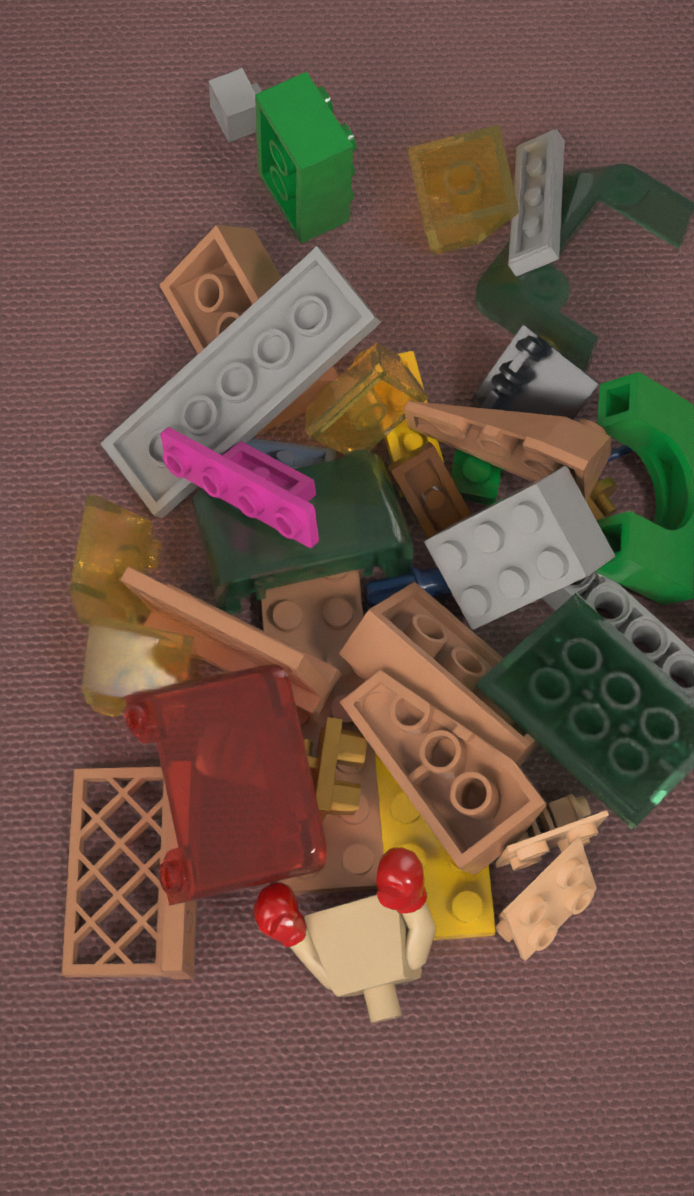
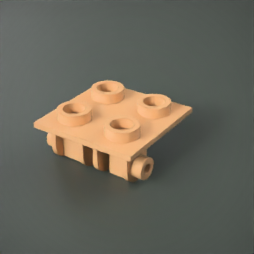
(570, 823)
(549, 901)

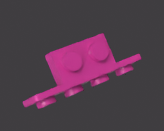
(248, 481)

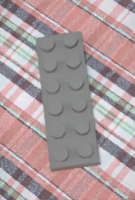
(244, 376)

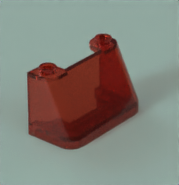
(231, 781)

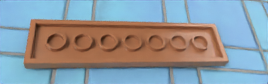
(319, 620)

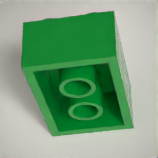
(305, 156)

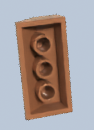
(218, 285)
(437, 660)

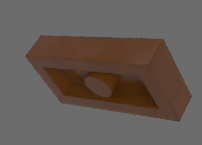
(428, 489)

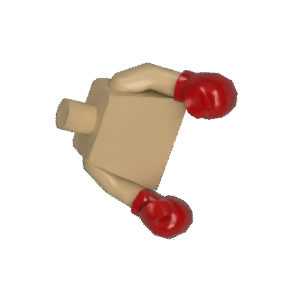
(362, 943)

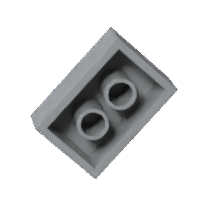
(520, 548)

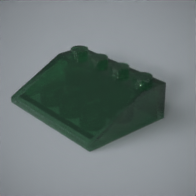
(598, 709)

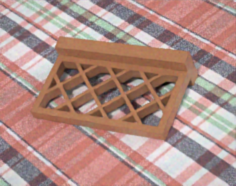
(232, 642)
(175, 923)

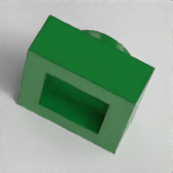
(475, 478)

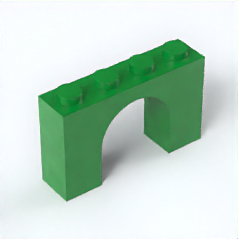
(659, 427)

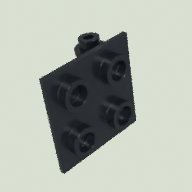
(535, 380)

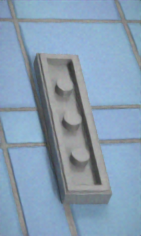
(539, 202)

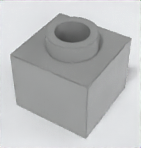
(234, 104)

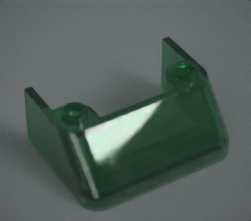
(543, 292)

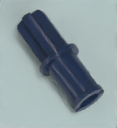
(428, 579)

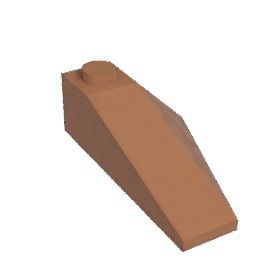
(518, 441)
(456, 781)

